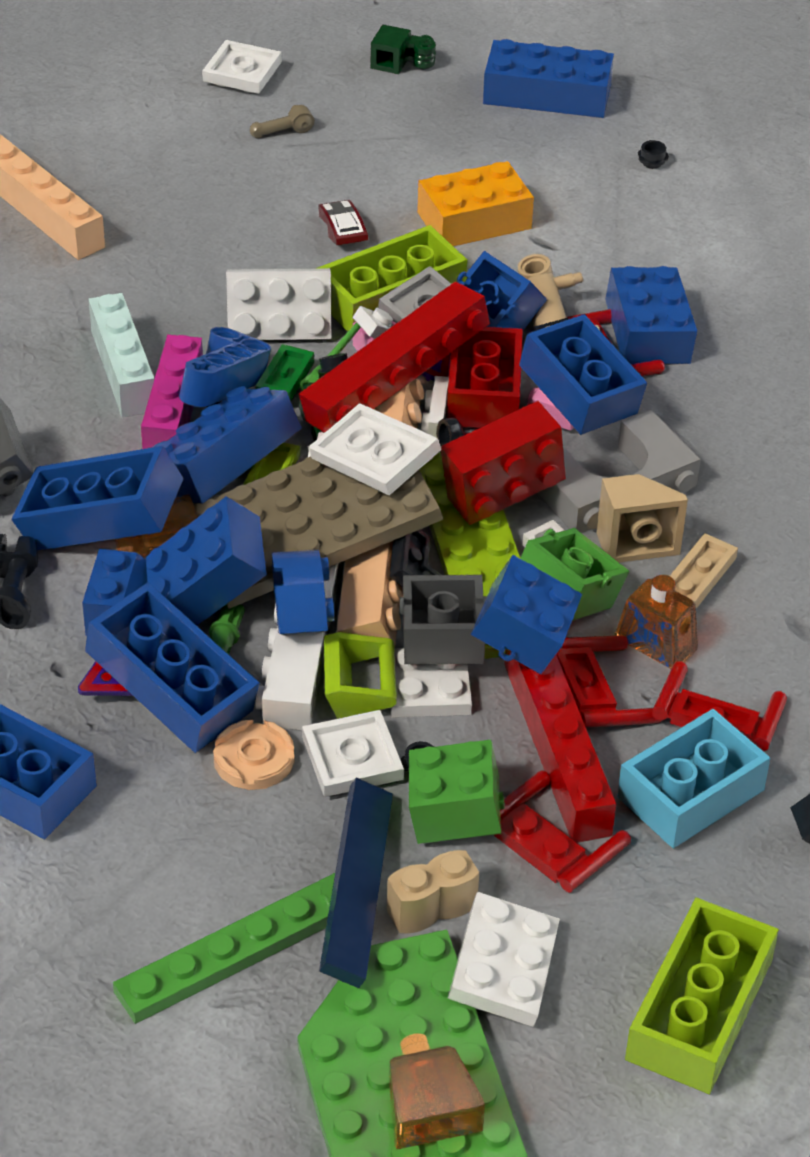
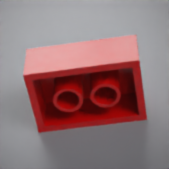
(485, 377)
(503, 462)

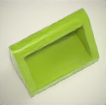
(339, 654)

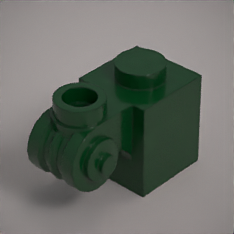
(396, 46)

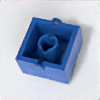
(508, 295)
(526, 614)

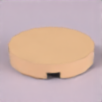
(253, 754)

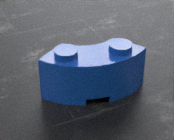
(301, 591)

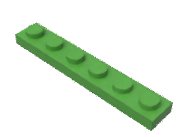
(225, 951)

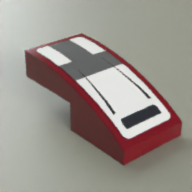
(343, 222)

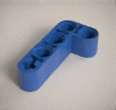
(229, 362)

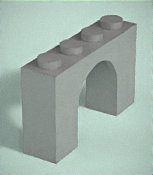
(649, 447)

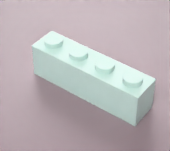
(121, 353)

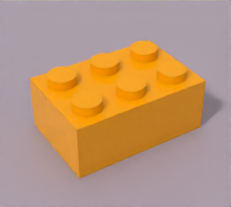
(476, 203)

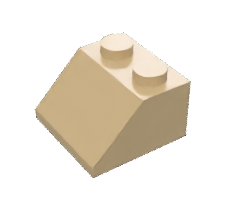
(640, 518)

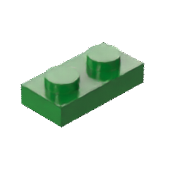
(287, 370)

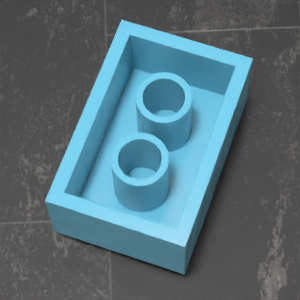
(693, 778)

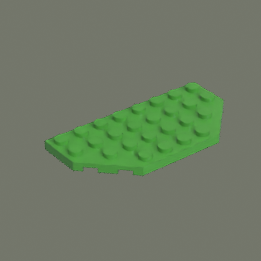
(361, 1030)

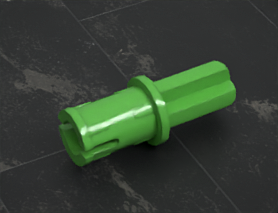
(225, 629)

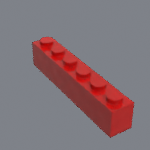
(396, 356)
(564, 750)

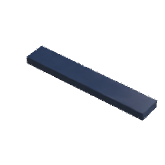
(356, 884)

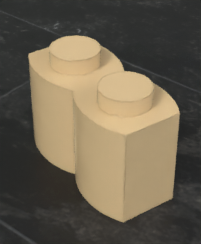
(432, 891)

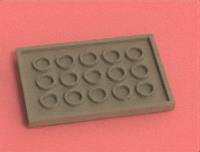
(327, 512)

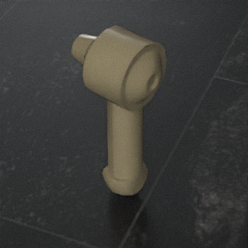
(298, 118)

